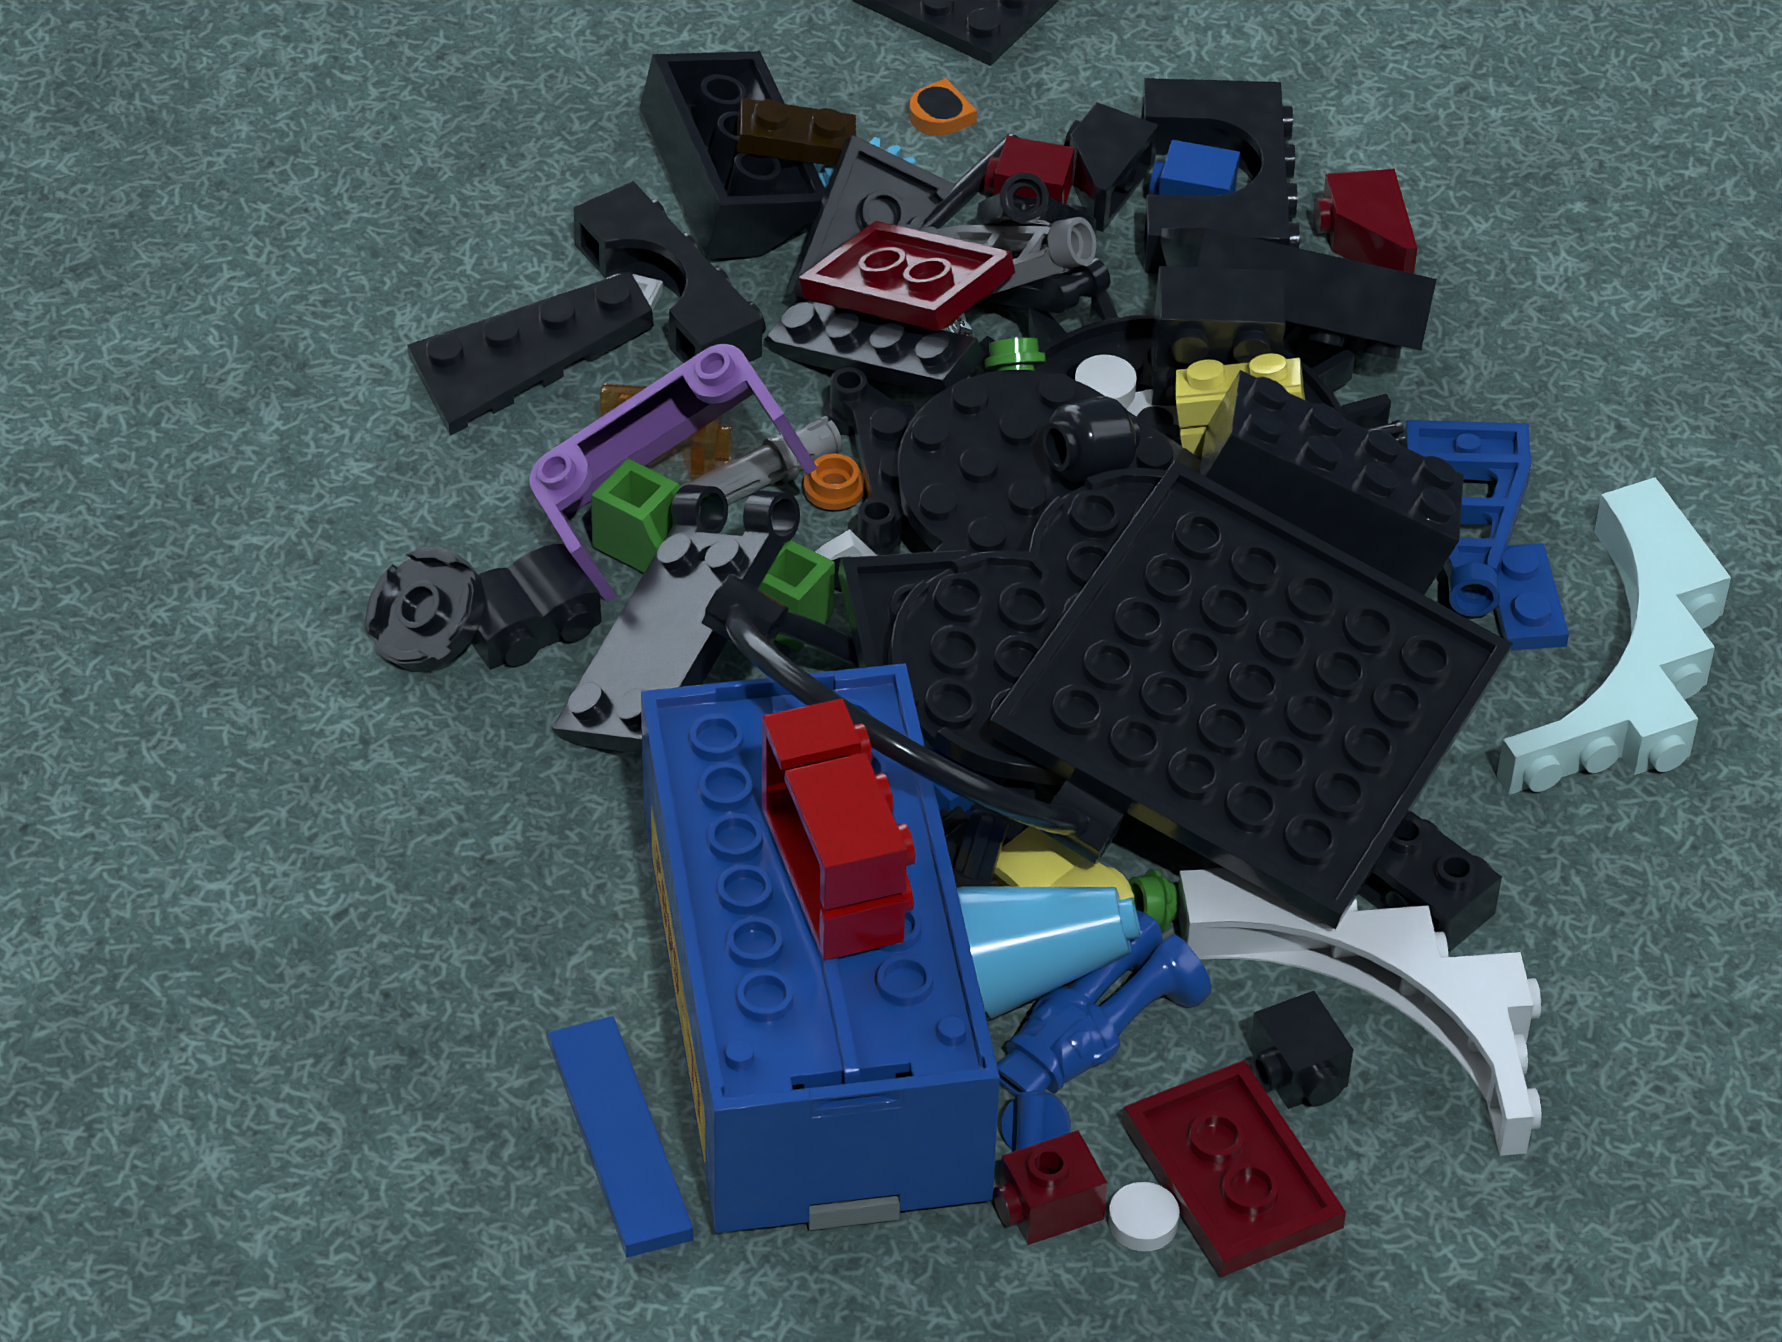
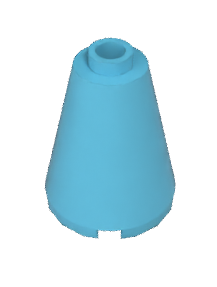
(1042, 938)

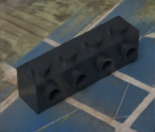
(1434, 872)

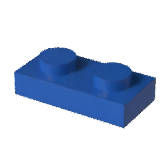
(1529, 602)

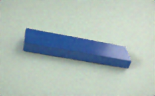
(620, 1137)

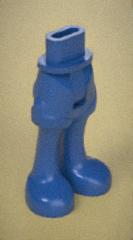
(1073, 1033)

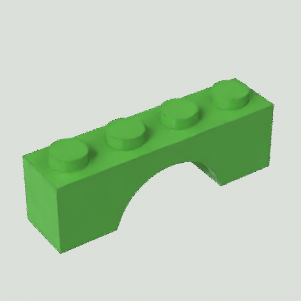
(635, 517)

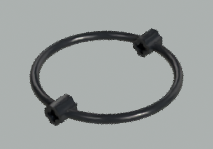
(754, 621)

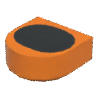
(940, 109)

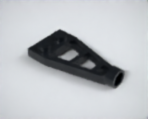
(1016, 210)

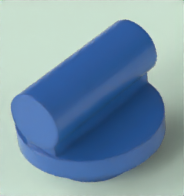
(1034, 1119)

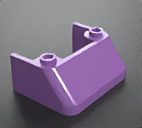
(645, 430)

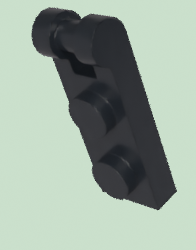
(1058, 291)

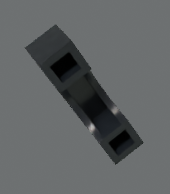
(633, 234)

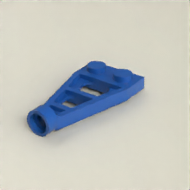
(1480, 453)

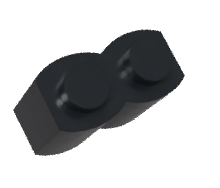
(535, 605)

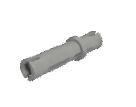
(771, 461)

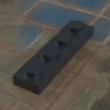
(878, 347)

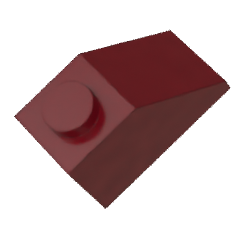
(1367, 219)

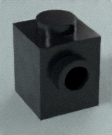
(1300, 1051)

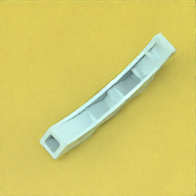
(1640, 709)

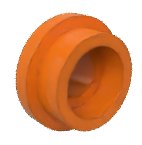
(839, 470)

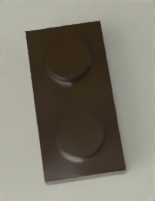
(792, 131)

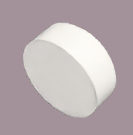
(1109, 376)
(1143, 1216)

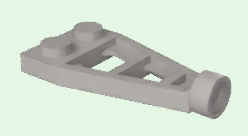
(1043, 248)

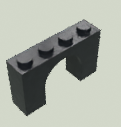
(1234, 118)

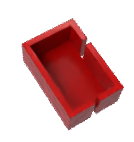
(836, 828)

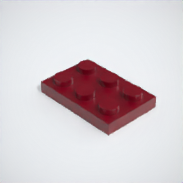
(907, 275)
(1233, 1168)

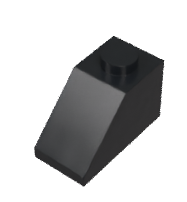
(1110, 159)

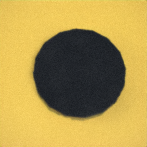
(425, 609)

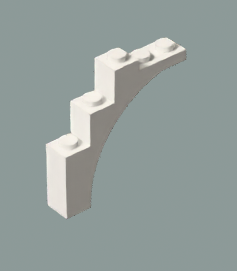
(1468, 1003)

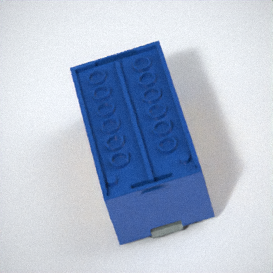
(809, 1078)

